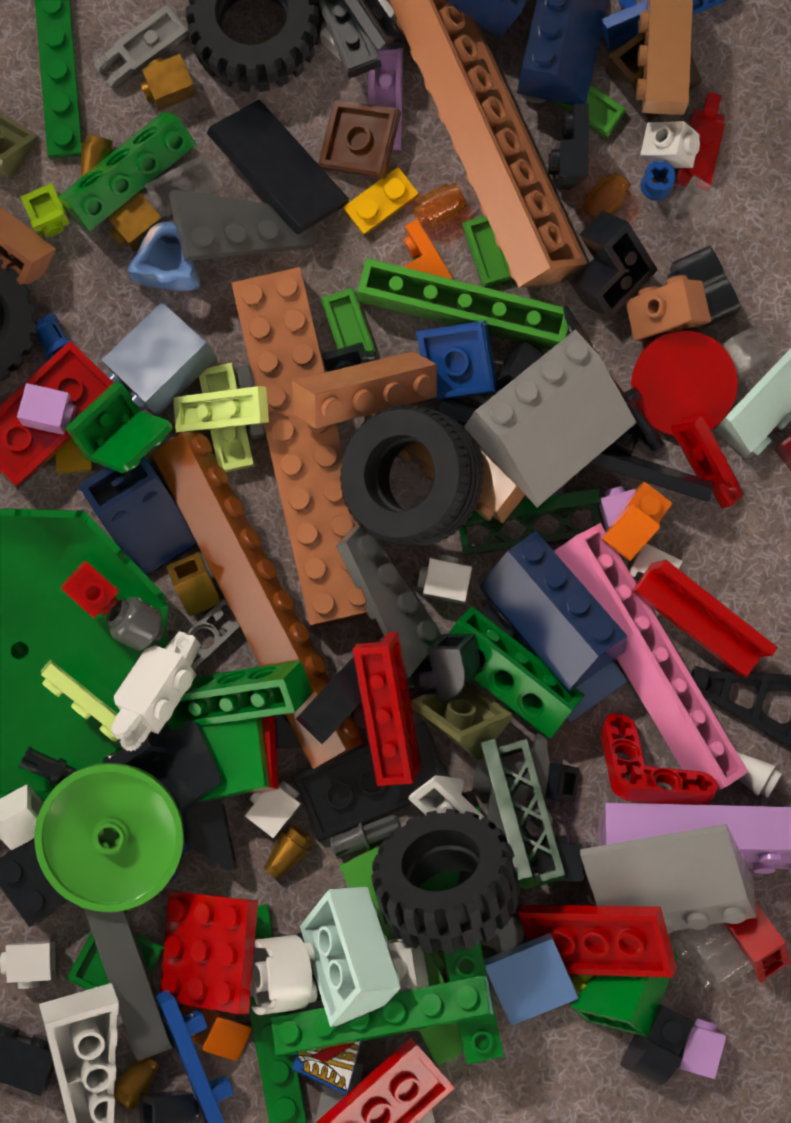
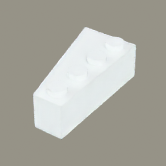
(83, 1051)

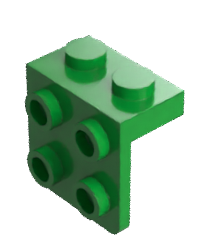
(116, 431)

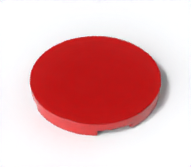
(685, 378)

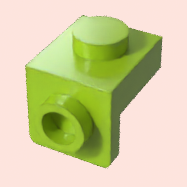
(45, 211)

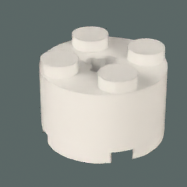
(282, 975)

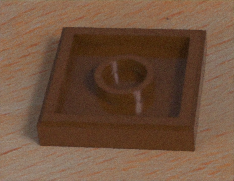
(359, 139)

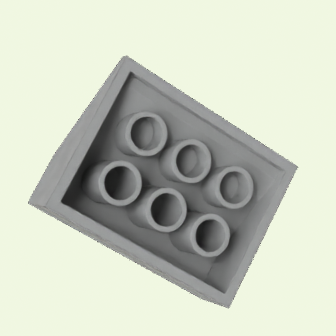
(552, 418)
(688, 873)

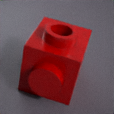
(91, 590)

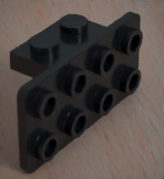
(178, 761)

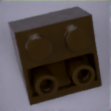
(624, 71)

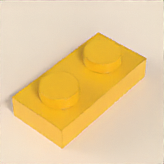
(380, 201)

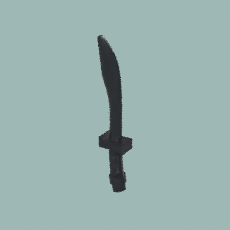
(649, 435)

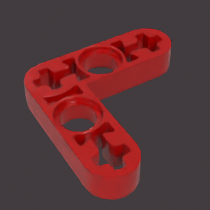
(688, 785)

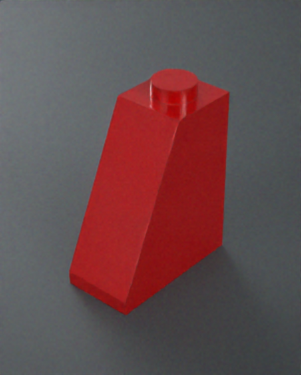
(760, 944)

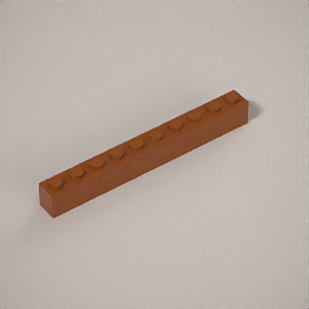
(247, 578)

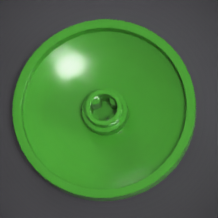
(109, 837)

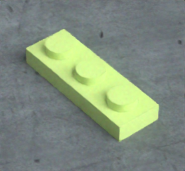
(221, 409)
(229, 443)
(84, 701)

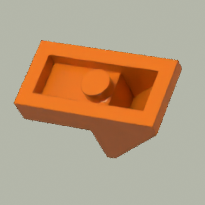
(419, 245)
(637, 521)
(224, 1034)

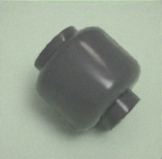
(135, 623)

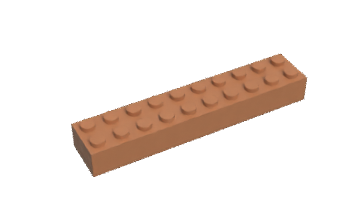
(491, 142)
(304, 458)

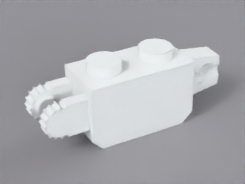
(154, 690)

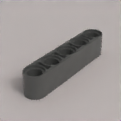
(131, 981)

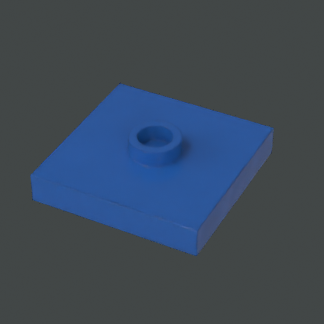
(461, 358)

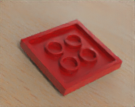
(209, 951)

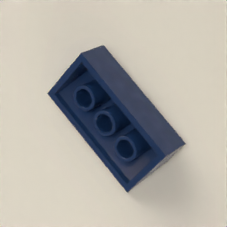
(562, 50)
(553, 612)

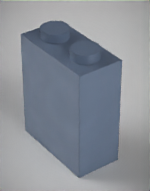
(158, 359)

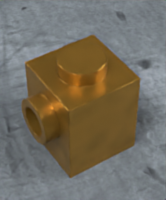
(167, 82)
(133, 221)
(193, 584)

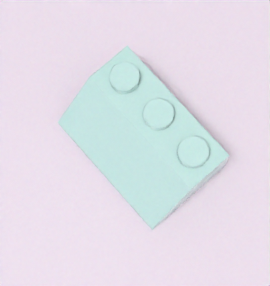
(760, 411)
(350, 954)

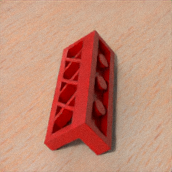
(702, 617)
(387, 710)

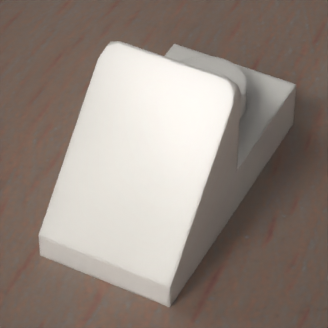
(442, 794)

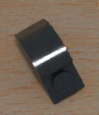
(450, 668)
(658, 1054)

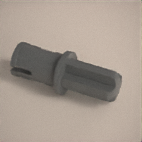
(363, 836)

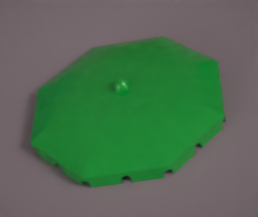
(46, 624)

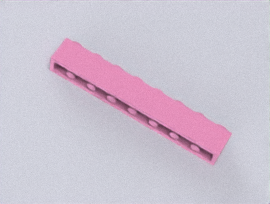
(653, 662)

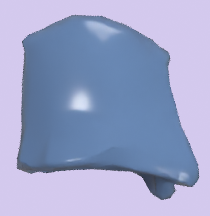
(162, 268)

